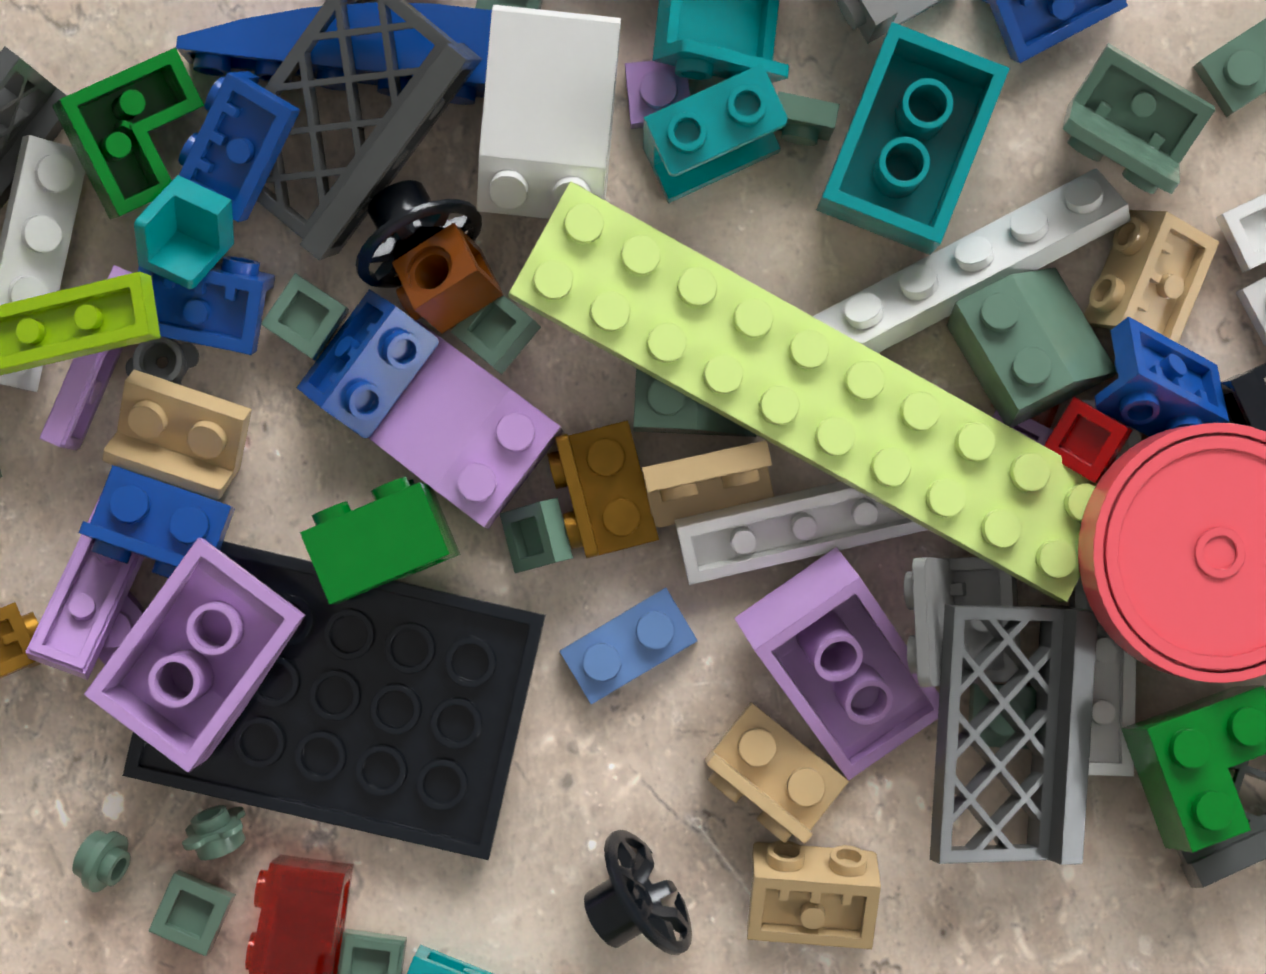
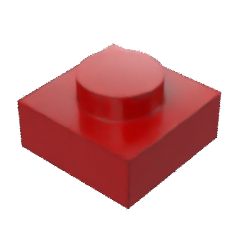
(1087, 439)

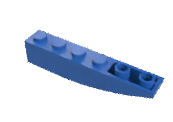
(266, 40)

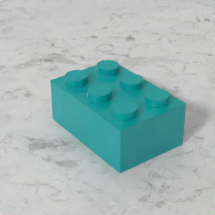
(912, 139)

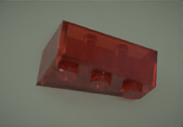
(299, 916)

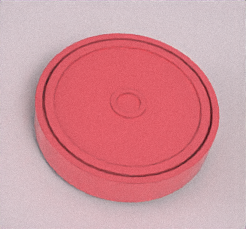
(1181, 552)

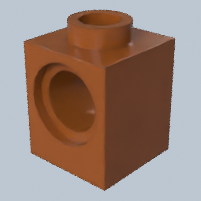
(467, 277)

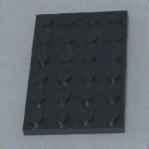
(375, 713)

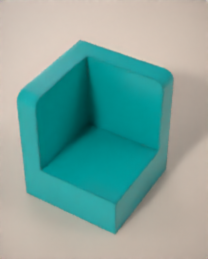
(184, 232)

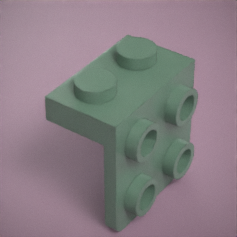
(1135, 120)

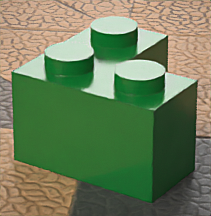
(112, 124)
(379, 541)
(1186, 764)

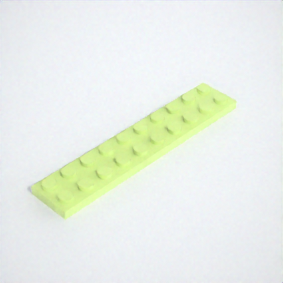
(807, 389)

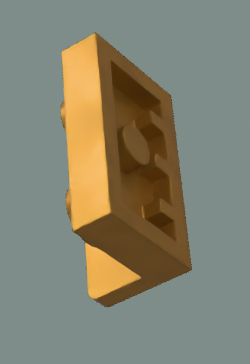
(604, 490)

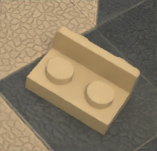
(1152, 274)
(178, 435)
(708, 482)
(774, 773)
(813, 895)

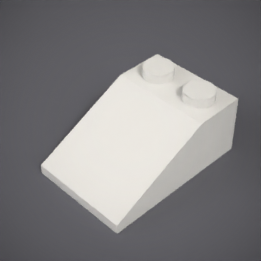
(546, 108)

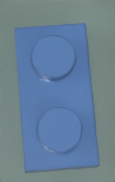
(628, 645)

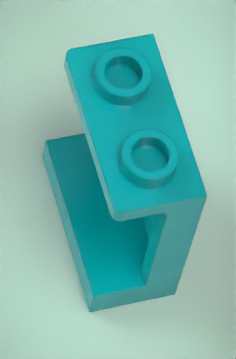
(717, 37)
(714, 133)

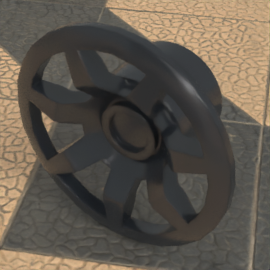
(403, 221)
(632, 904)

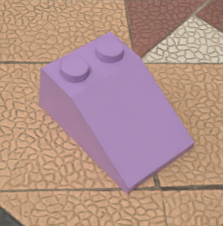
(465, 433)
(195, 656)
(840, 663)

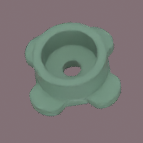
(215, 832)

